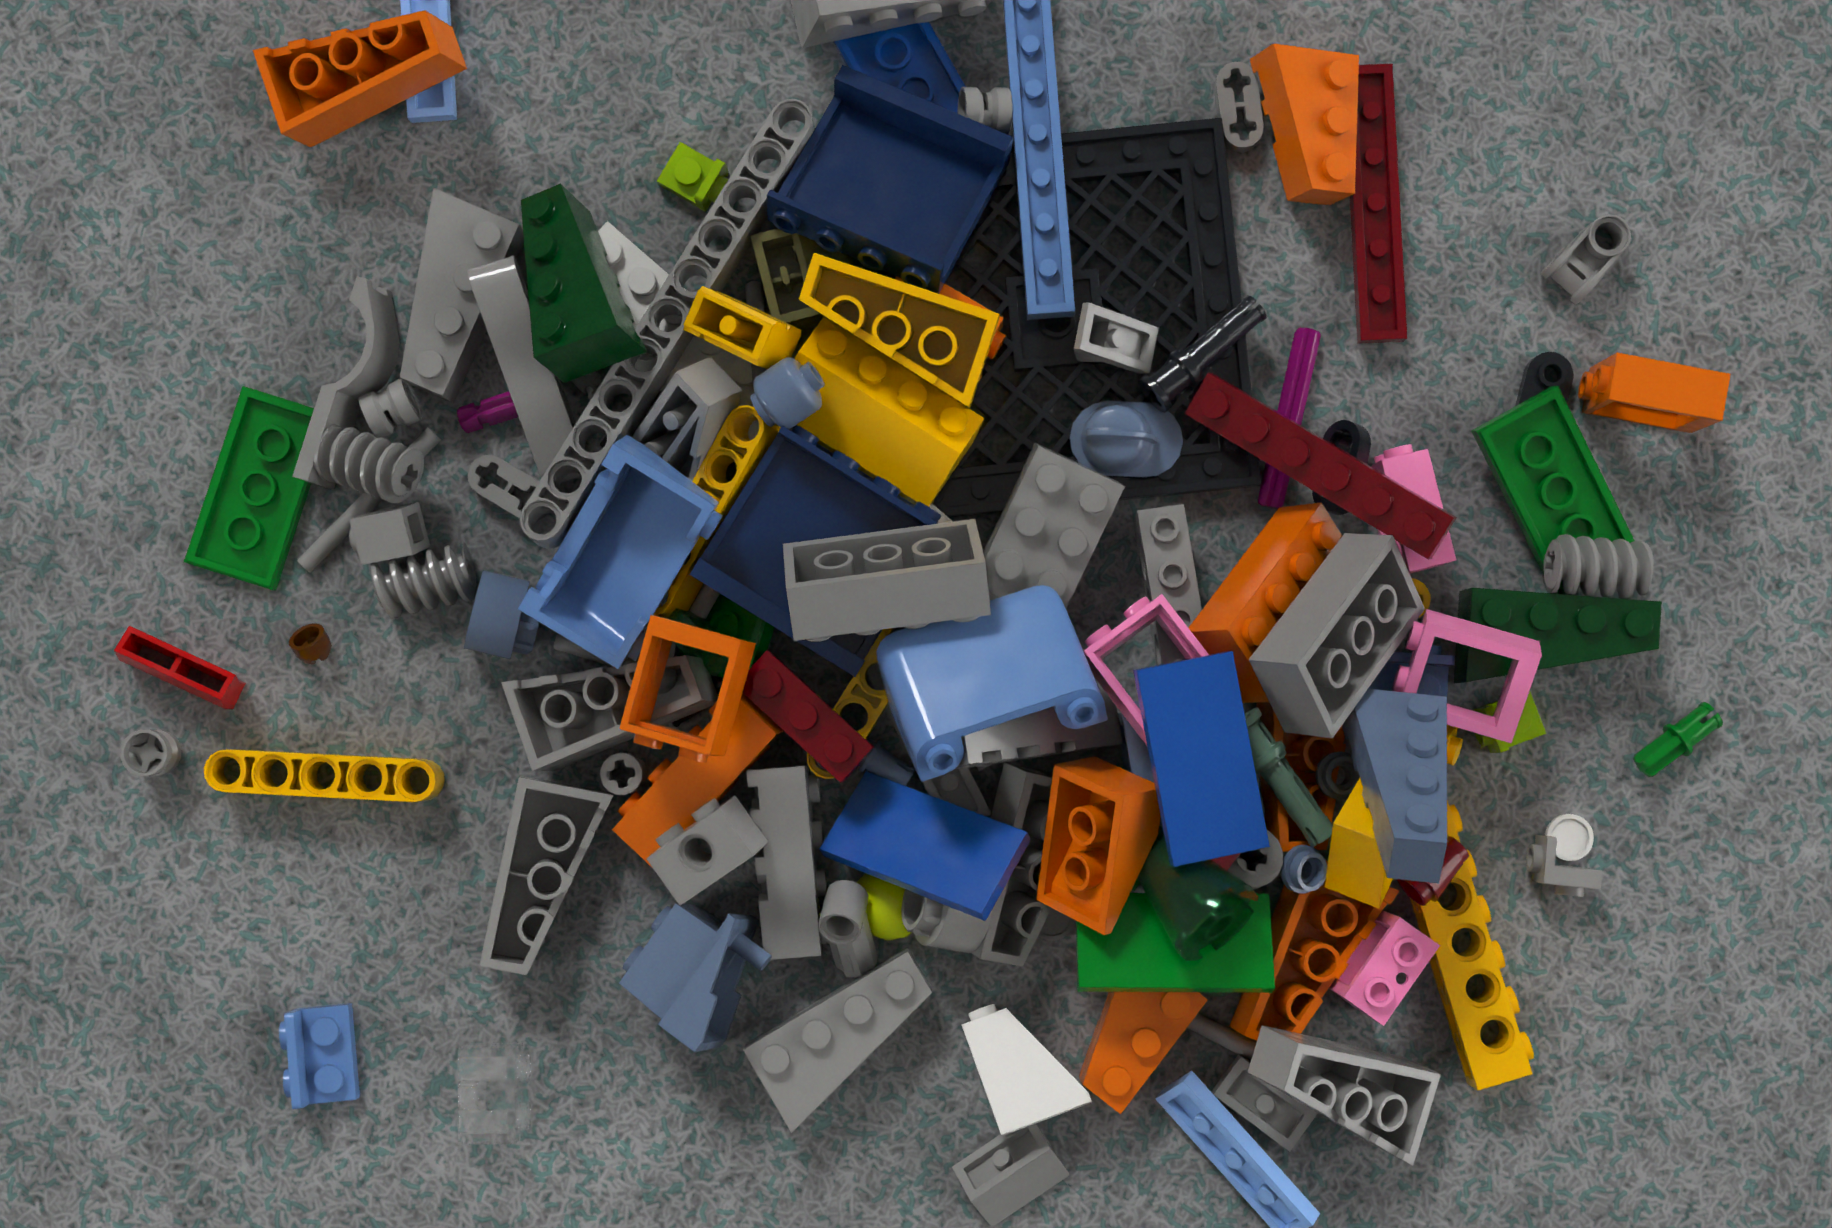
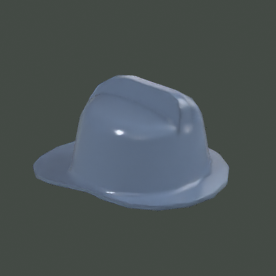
(1126, 439)

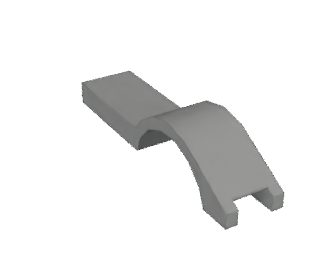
(339, 401)

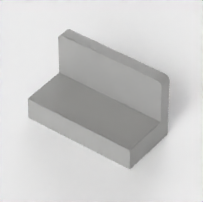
(1009, 1173)

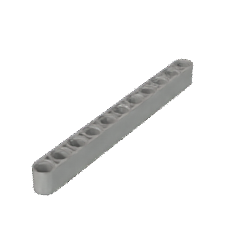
(670, 300)

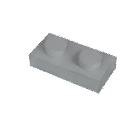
(1263, 1105)

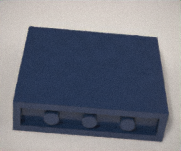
(891, 180)
(797, 498)

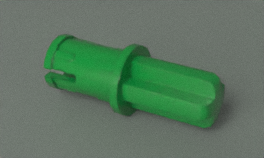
(1676, 740)

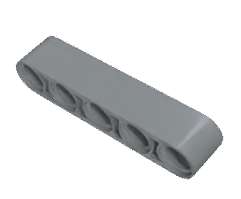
(533, 388)

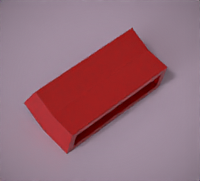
(130, 646)

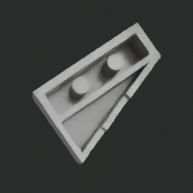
(689, 415)

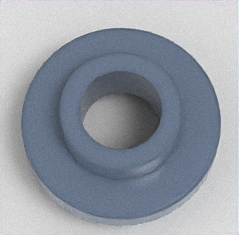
(1303, 869)

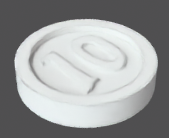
(1573, 836)

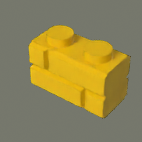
(740, 328)

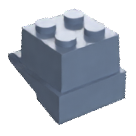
(693, 972)

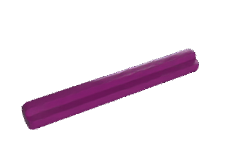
(1291, 405)

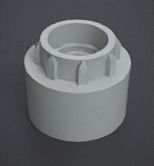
(941, 925)

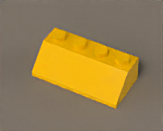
(885, 415)

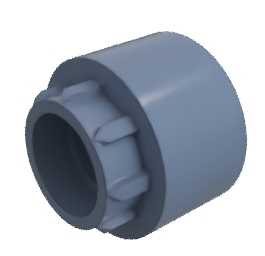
(495, 620)

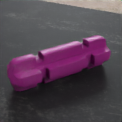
(491, 411)

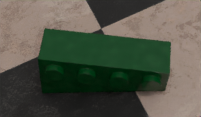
(572, 291)
(1566, 626)

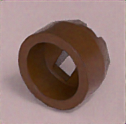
(310, 643)

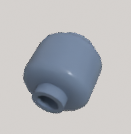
(787, 393)

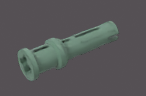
(1287, 786)

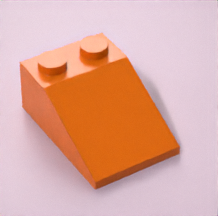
(1095, 840)

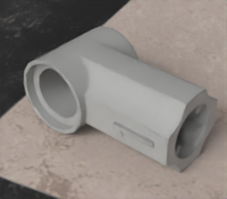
(847, 928)

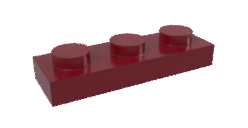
(805, 717)

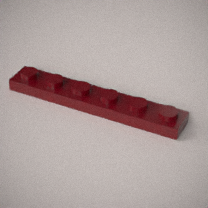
(1377, 213)
(1320, 466)

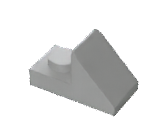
(1114, 339)

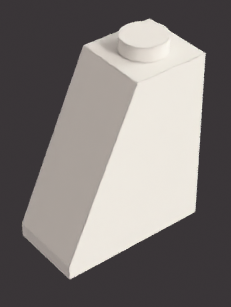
(1019, 1072)

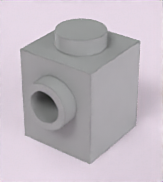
(388, 533)

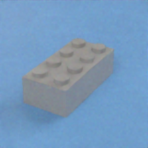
(1049, 525)
(886, 580)
(1337, 634)

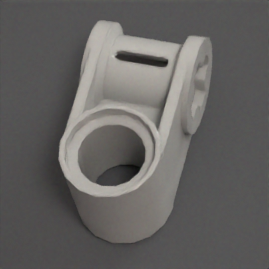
(1583, 262)

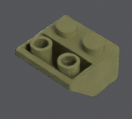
(783, 267)

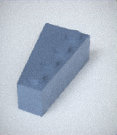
(1403, 770)

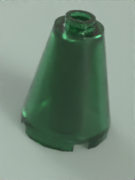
(1195, 900)

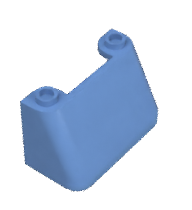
(622, 553)
(985, 673)

